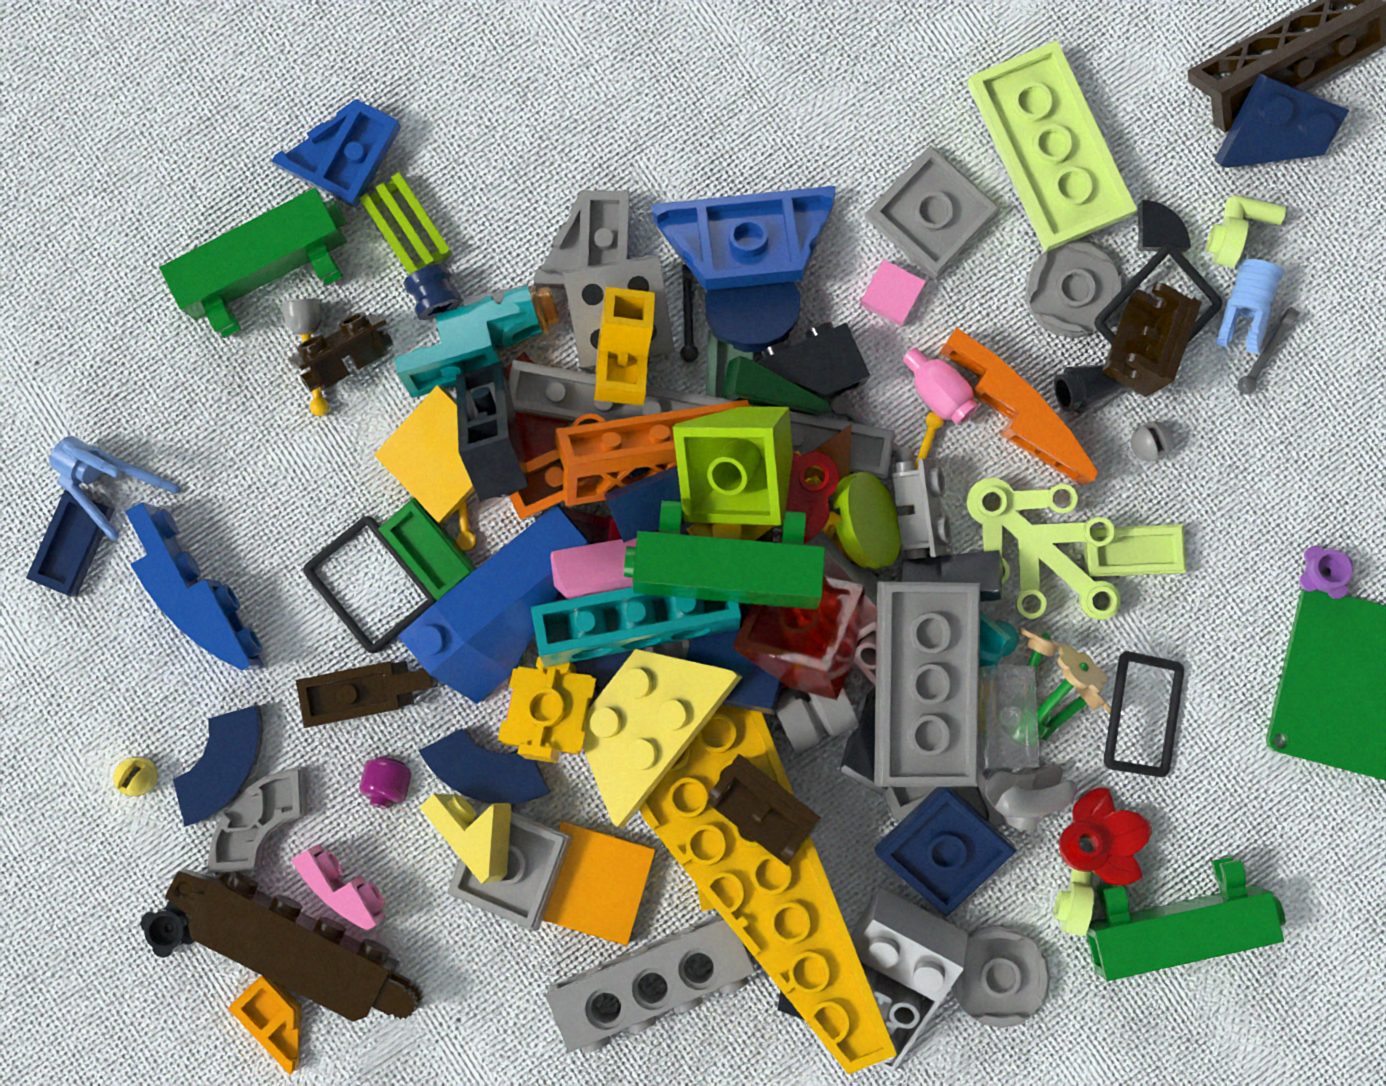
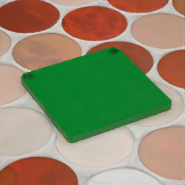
(1334, 685)

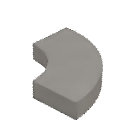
(254, 817)

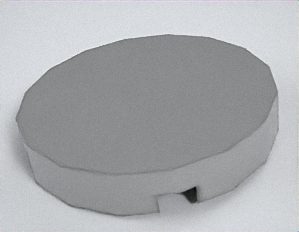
(1071, 288)
(1002, 977)

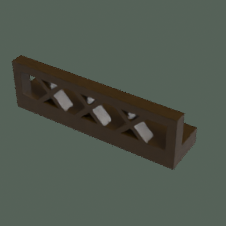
(1299, 57)

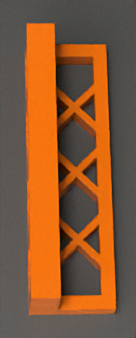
(619, 447)

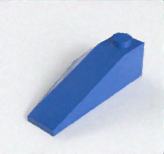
(486, 620)

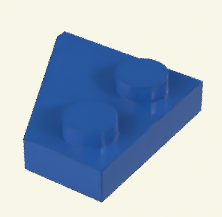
(343, 152)

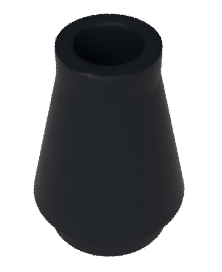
(1084, 387)

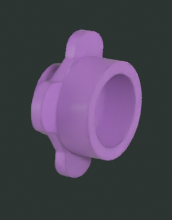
(1336, 562)

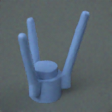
(84, 464)

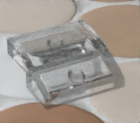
(1007, 718)

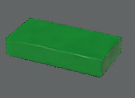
(427, 548)

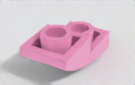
(354, 901)

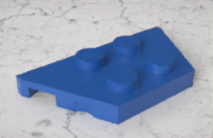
(747, 236)

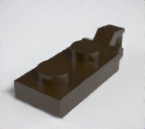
(359, 692)

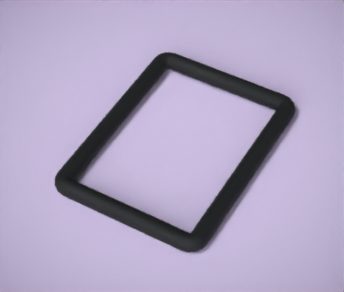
(1143, 274)
(339, 609)
(1116, 708)

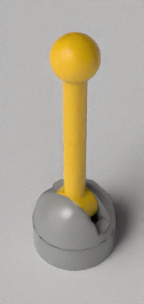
(304, 319)

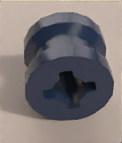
(432, 291)

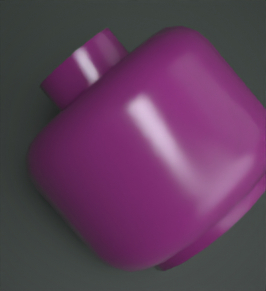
(385, 782)

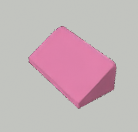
(591, 568)

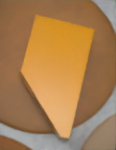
(272, 1019)

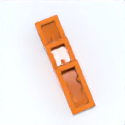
(1032, 421)

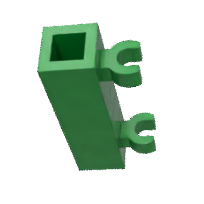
(254, 256)
(726, 568)
(1184, 930)

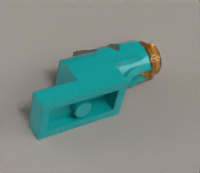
(475, 333)

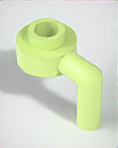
(1228, 239)
(1075, 904)

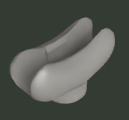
(1029, 795)

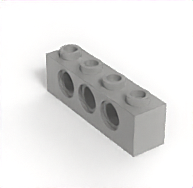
(589, 1029)

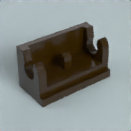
(1151, 339)
(763, 809)

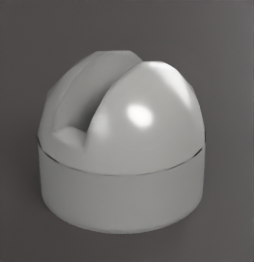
(1144, 445)

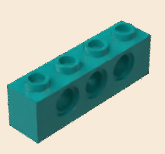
(624, 622)

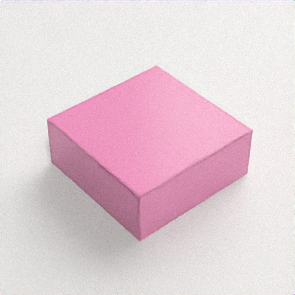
(892, 292)

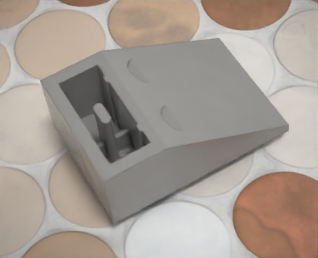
(908, 964)

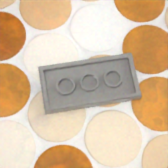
(927, 684)

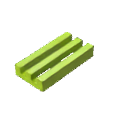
(385, 193)

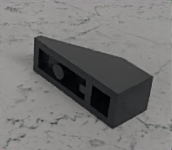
(489, 433)

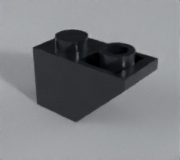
(822, 364)

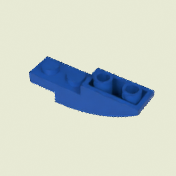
(199, 609)

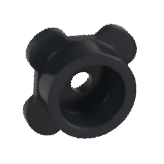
(155, 929)

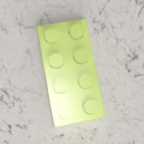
(1051, 146)

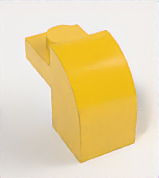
(624, 346)

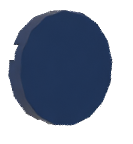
(753, 315)

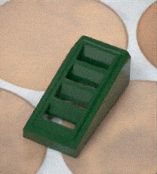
(765, 388)

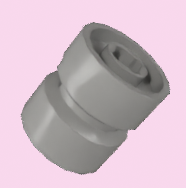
(810, 716)

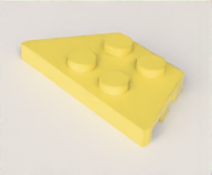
(647, 723)

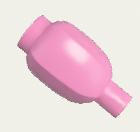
(941, 387)

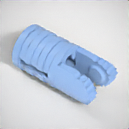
(1250, 299)

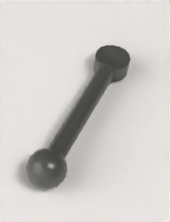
(1248, 383)

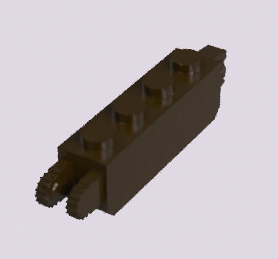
(292, 947)

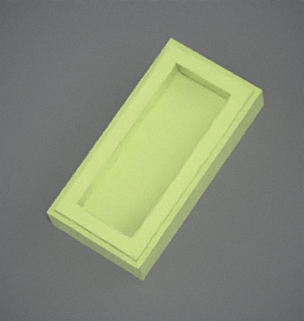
(1136, 551)

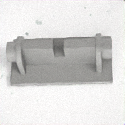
(927, 525)

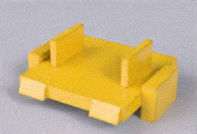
(547, 711)

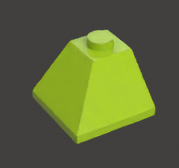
(735, 466)

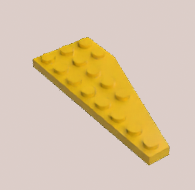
(774, 909)

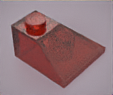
(804, 645)

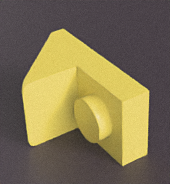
(478, 842)

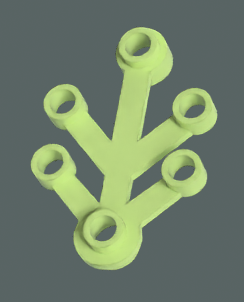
(1036, 543)

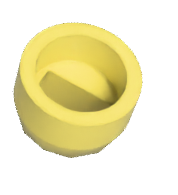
(143, 780)

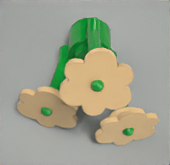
(1078, 672)

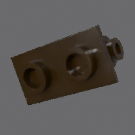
(324, 356)

